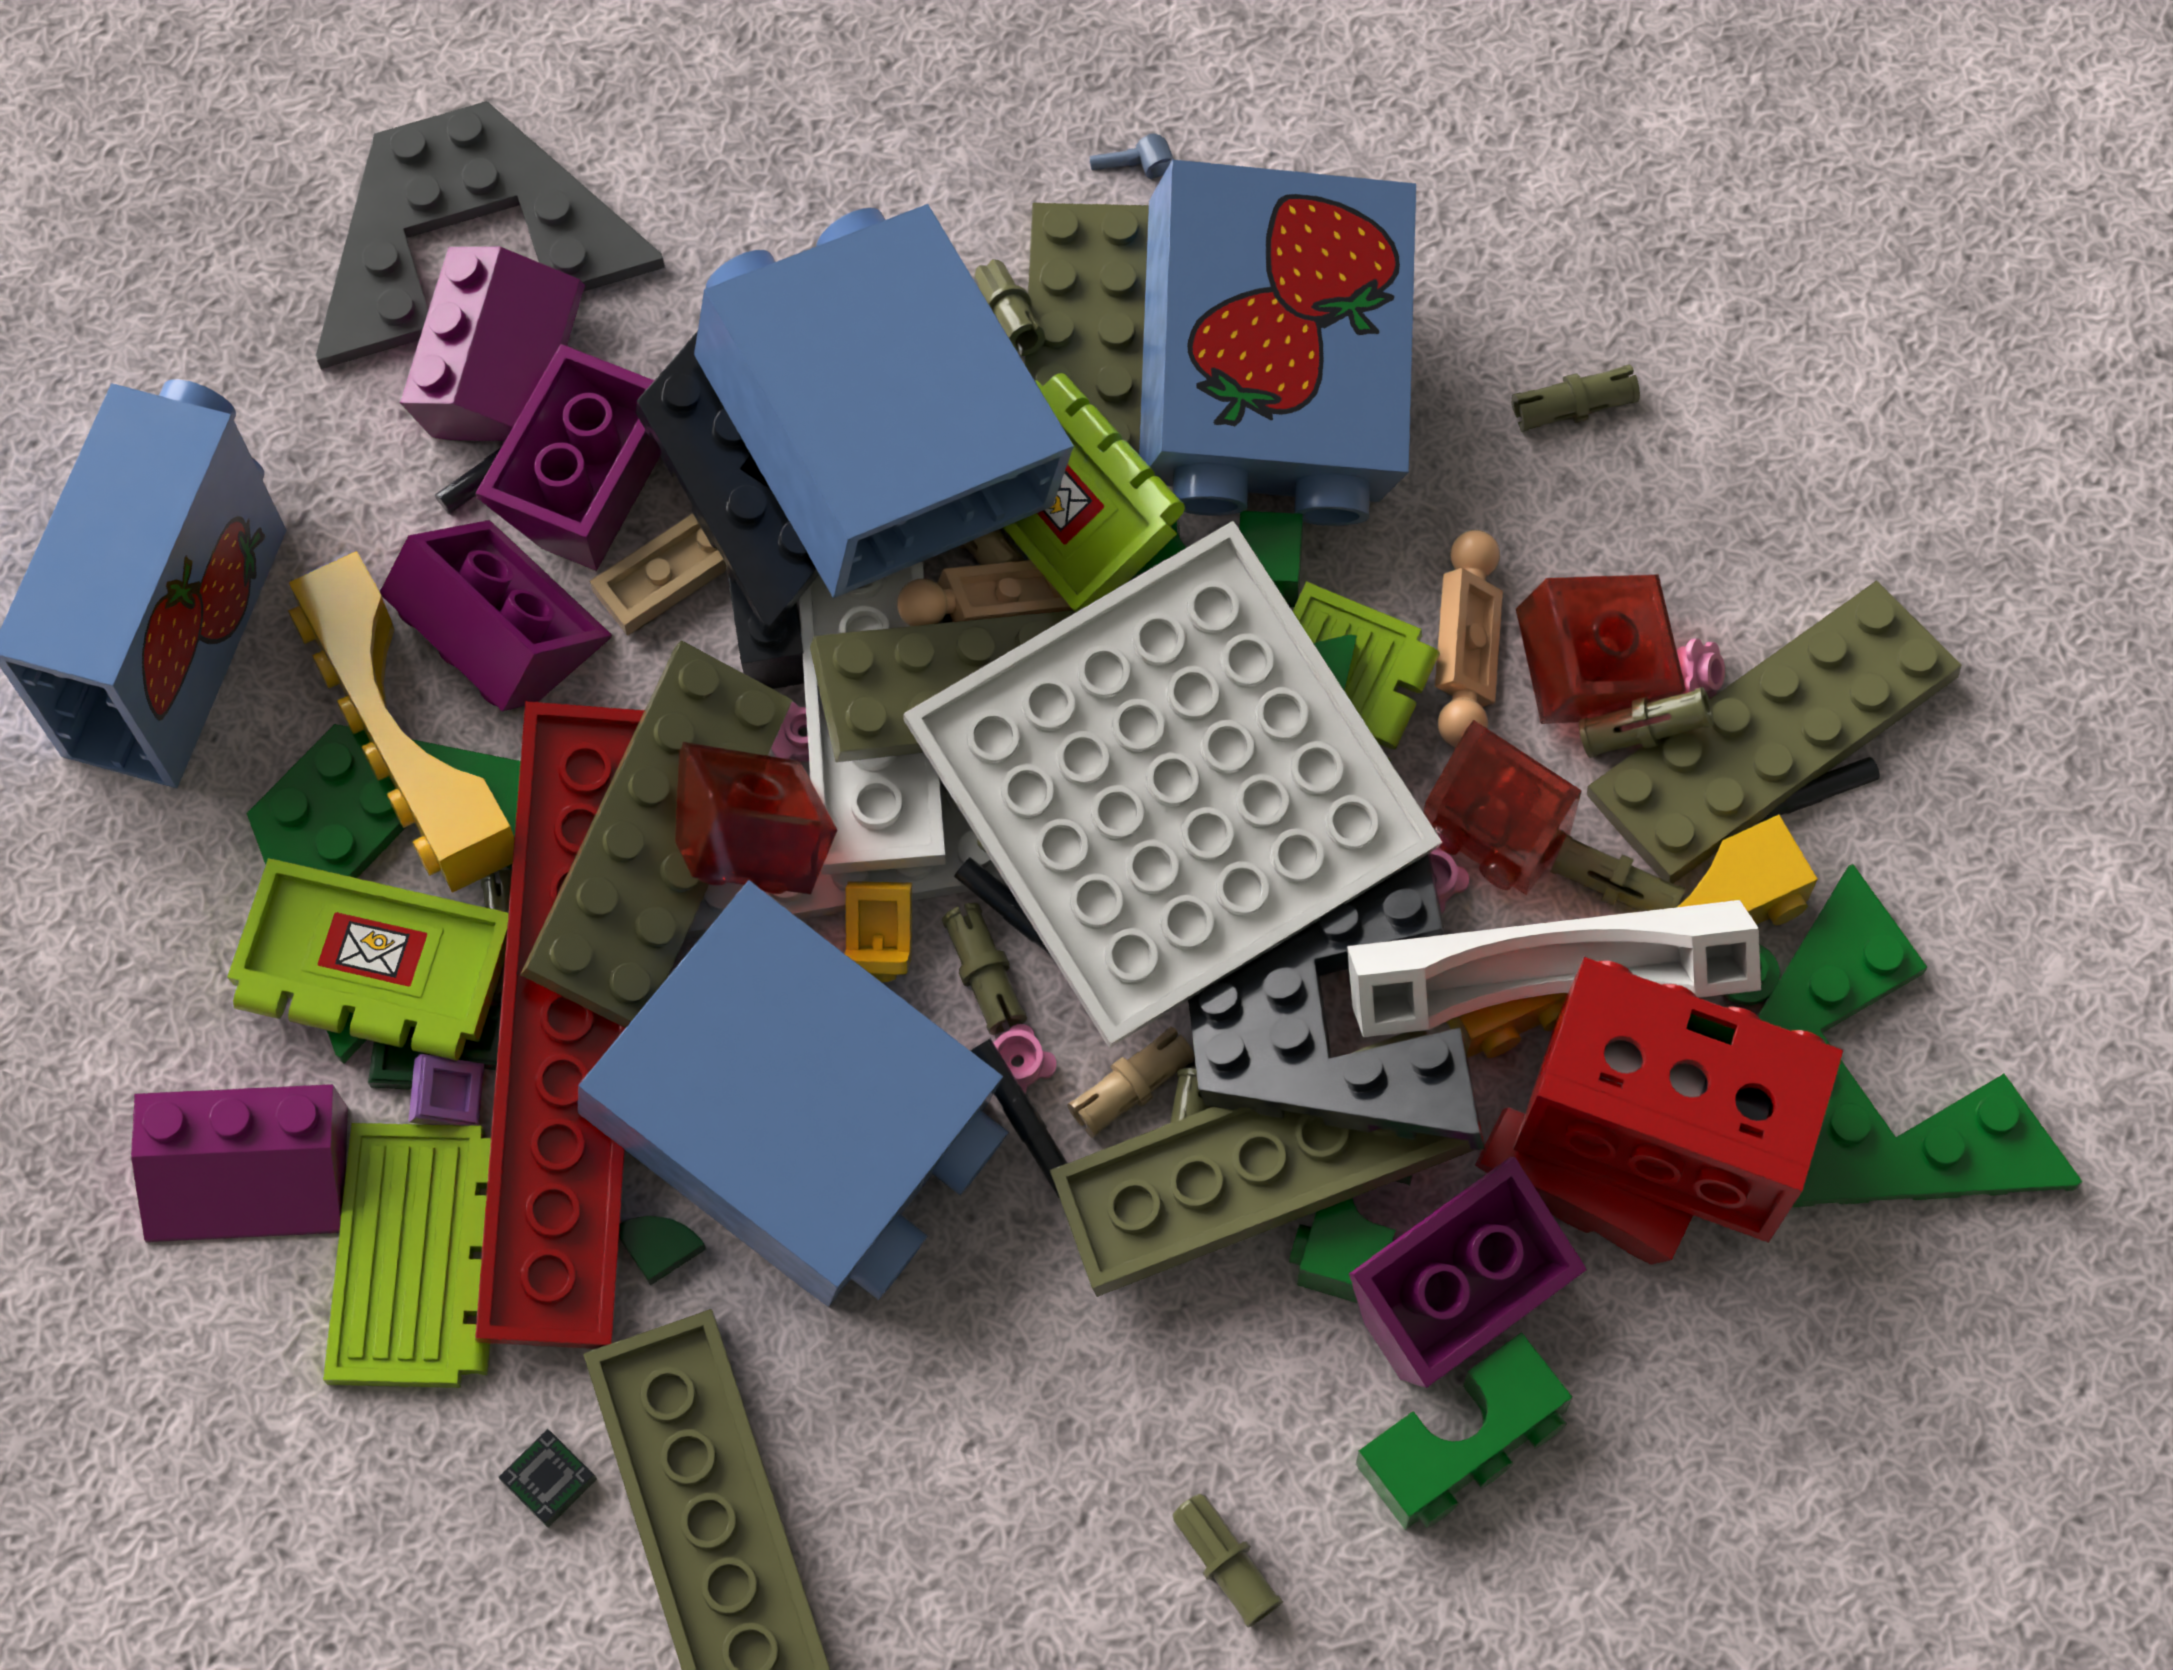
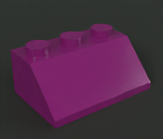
(487, 342)
(574, 458)
(491, 612)
(239, 1162)
(1464, 1275)

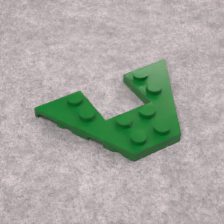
(338, 815)
(1969, 1148)

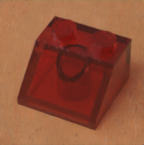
(1598, 645)
(1501, 809)
(750, 820)

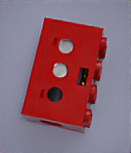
(1679, 1099)

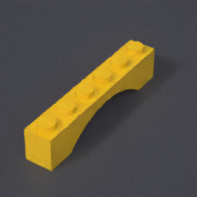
(452, 809)
(1754, 866)

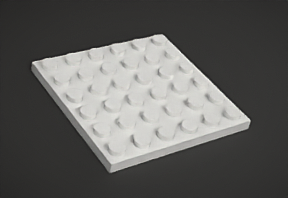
(1171, 782)

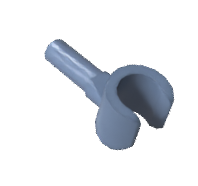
(1150, 151)

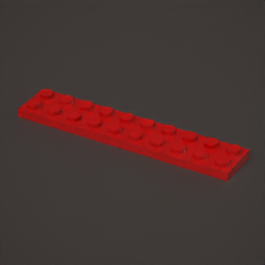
(549, 1169)

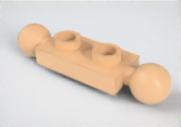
(980, 594)
(1468, 634)

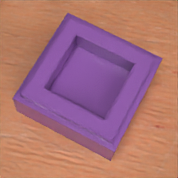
(445, 1091)

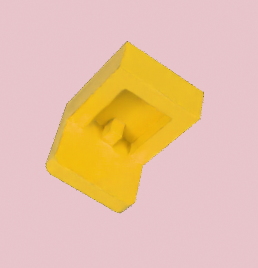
(879, 927)

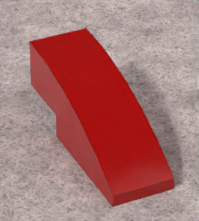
(1625, 1219)

